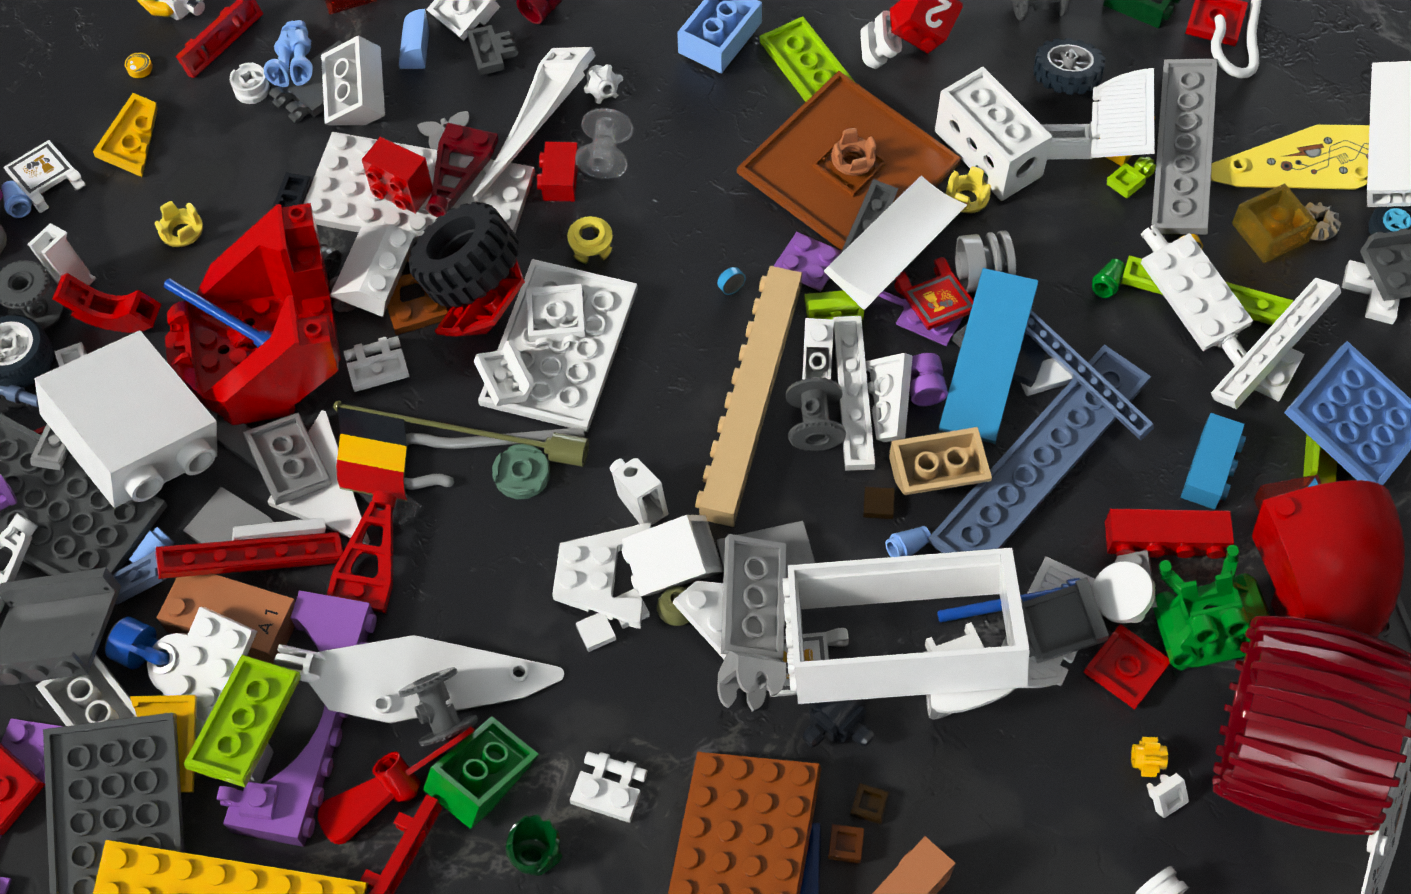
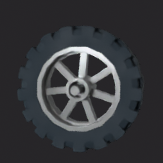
(1069, 66)

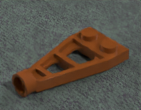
(413, 313)

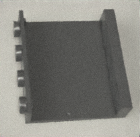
(54, 624)

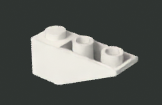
(818, 348)

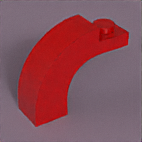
(107, 311)

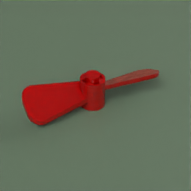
(351, 810)

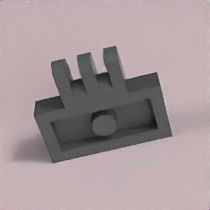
(491, 48)

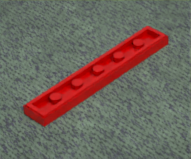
(248, 555)

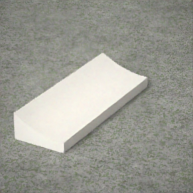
(893, 241)

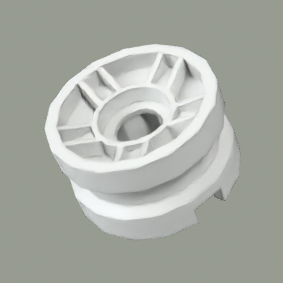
(249, 83)
(1164, 883)

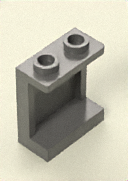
(1063, 622)

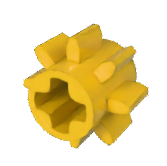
(1149, 756)

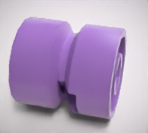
(927, 380)

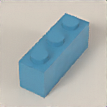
(1214, 461)

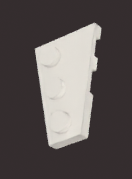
(890, 390)

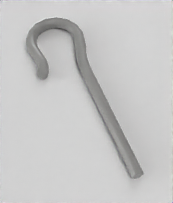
(470, 442)

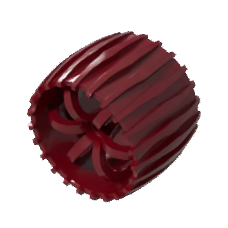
(1315, 725)

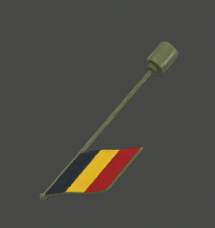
(375, 448)

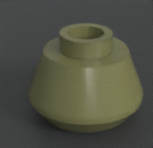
(667, 610)

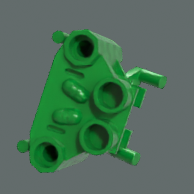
(1210, 635)

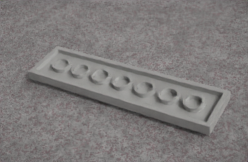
(1185, 146)

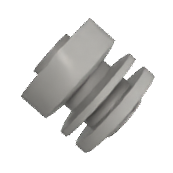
(972, 256)

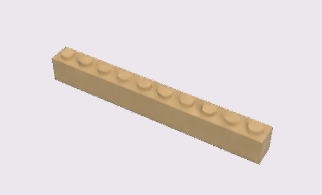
(750, 396)

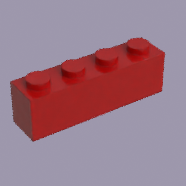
(1169, 532)

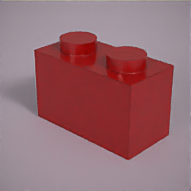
(558, 171)

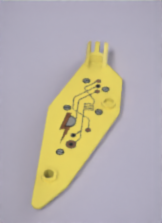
(1303, 160)

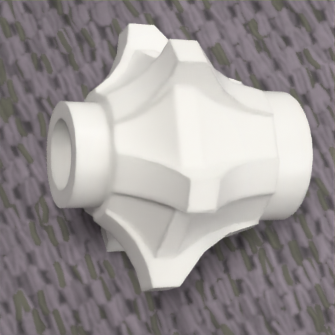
(602, 82)

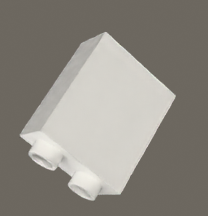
(127, 419)

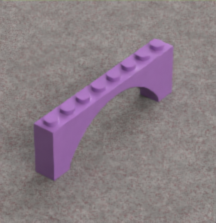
(331, 625)

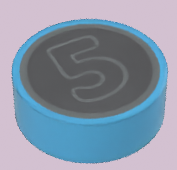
(731, 280)

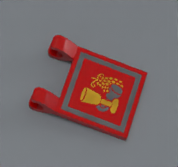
(937, 299)

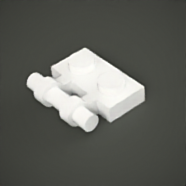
(376, 369)
(604, 795)

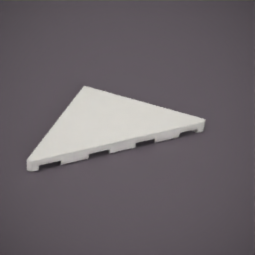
(331, 503)

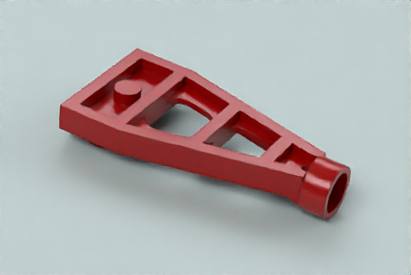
(360, 588)

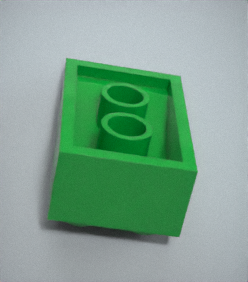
(479, 771)

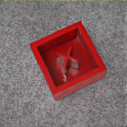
(397, 175)

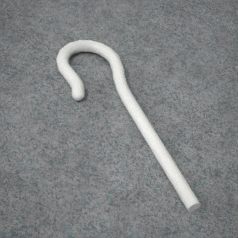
(1251, 38)

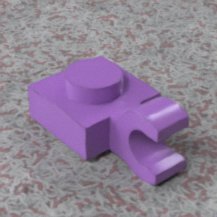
(254, 801)

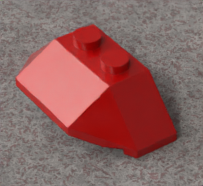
(484, 312)

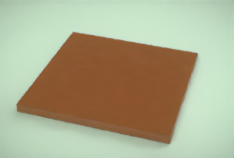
(798, 168)

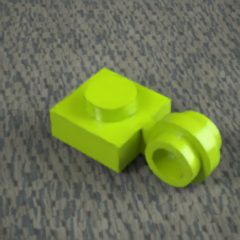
(1129, 179)

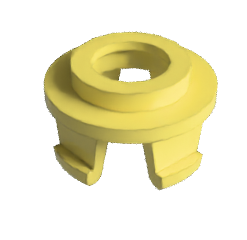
(973, 182)
(172, 217)
(586, 248)

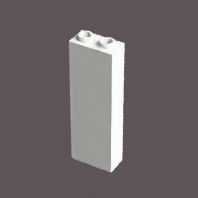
(1390, 135)

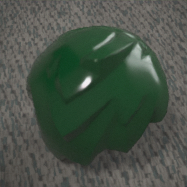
(533, 845)

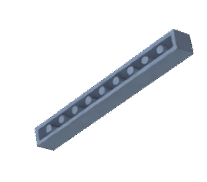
(1088, 377)

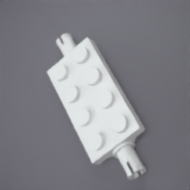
(1196, 292)

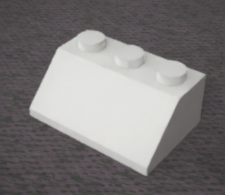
(353, 83)
(374, 267)

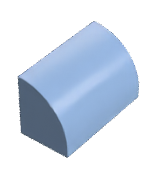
(414, 40)

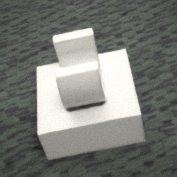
(1169, 794)

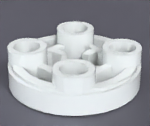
(1124, 592)

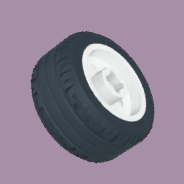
(23, 351)

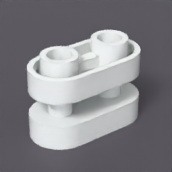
(879, 42)

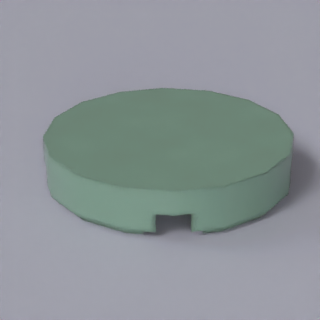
(521, 471)

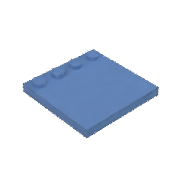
(1356, 416)

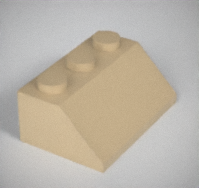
(939, 461)

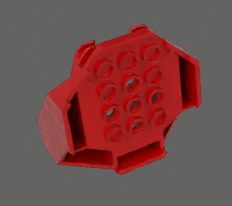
(282, 285)

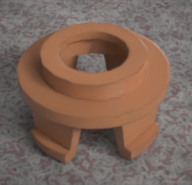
(852, 143)

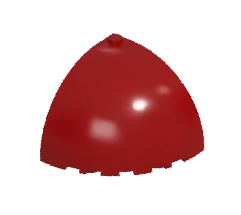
(1334, 553)

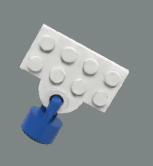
(184, 662)

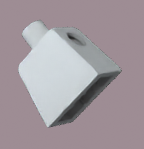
(636, 481)

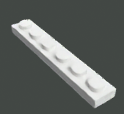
(1276, 343)
(855, 398)

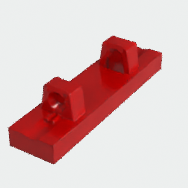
(218, 36)
(416, 831)

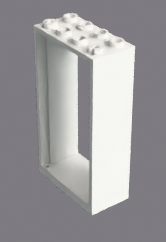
(898, 581)

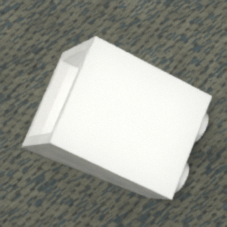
(671, 554)

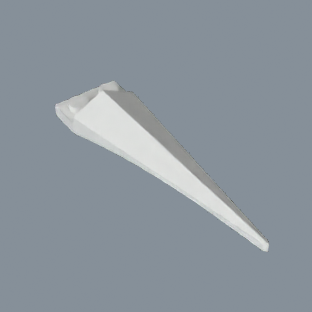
(552, 83)

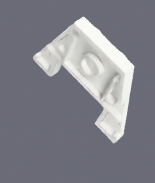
(588, 574)

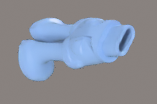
(291, 43)

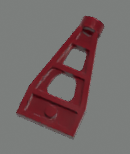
(463, 141)

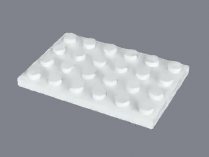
(572, 375)

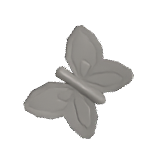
(435, 130)

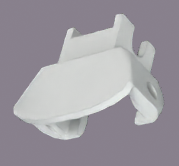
(946, 703)

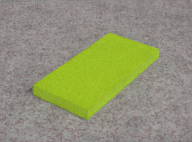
(802, 56)
(242, 721)

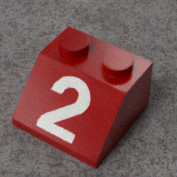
(924, 22)

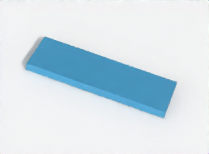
(989, 353)

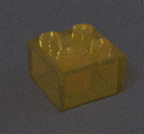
(1274, 223)

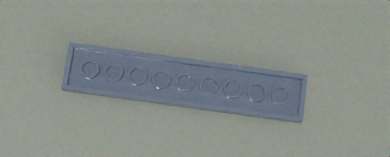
(1037, 461)

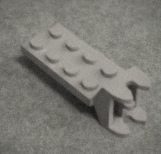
(752, 620)

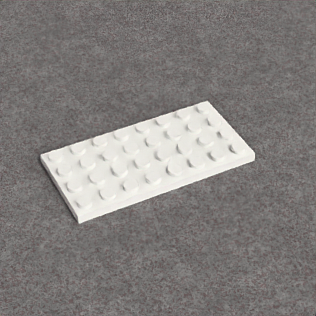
(344, 199)

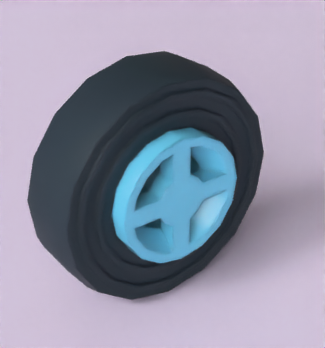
(1390, 219)

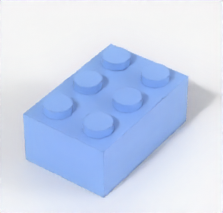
(719, 31)

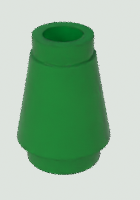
(1108, 279)

